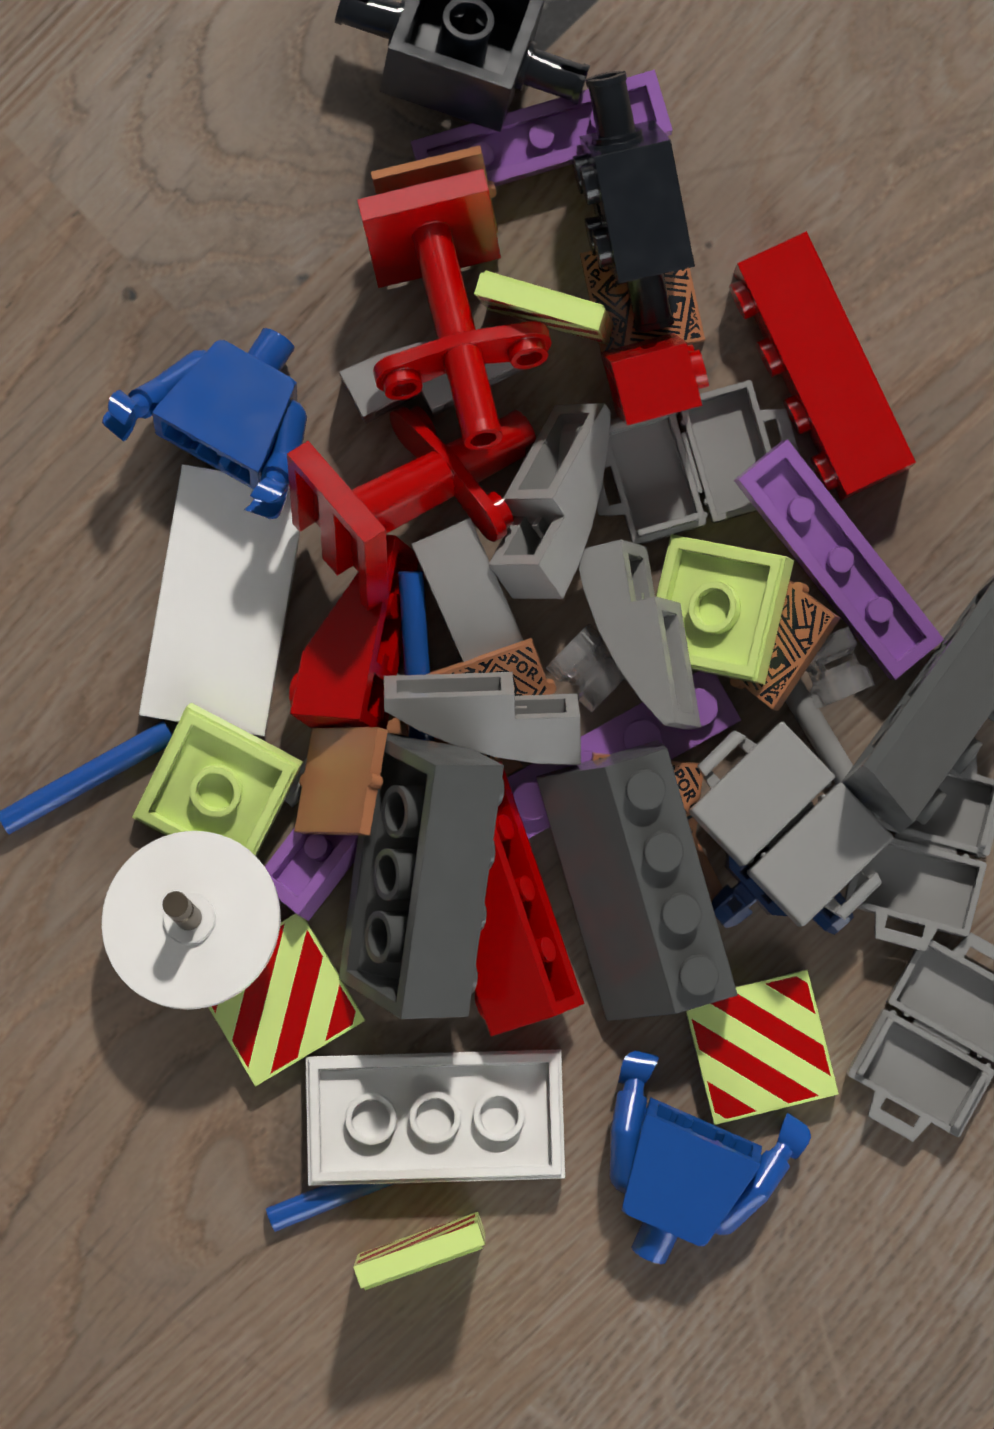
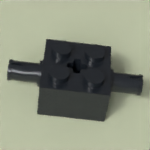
(464, 54)
(635, 200)

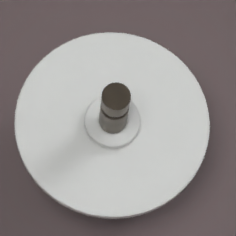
(191, 920)

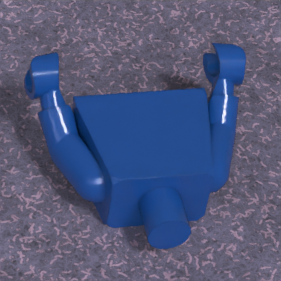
(227, 412)
(685, 1172)

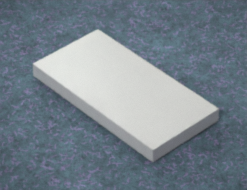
(220, 604)
(435, 1117)

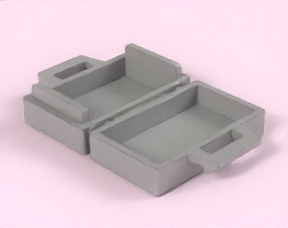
(664, 470)
(770, 805)
(920, 867)
(927, 1061)

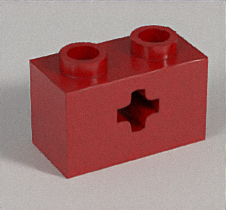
(654, 378)

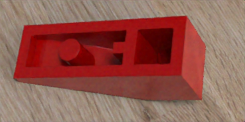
(351, 653)

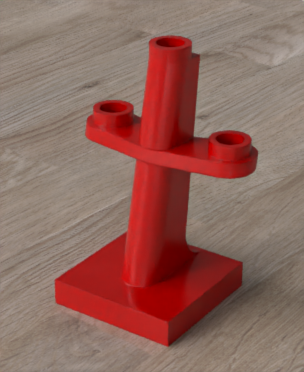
(430, 236)
(358, 519)

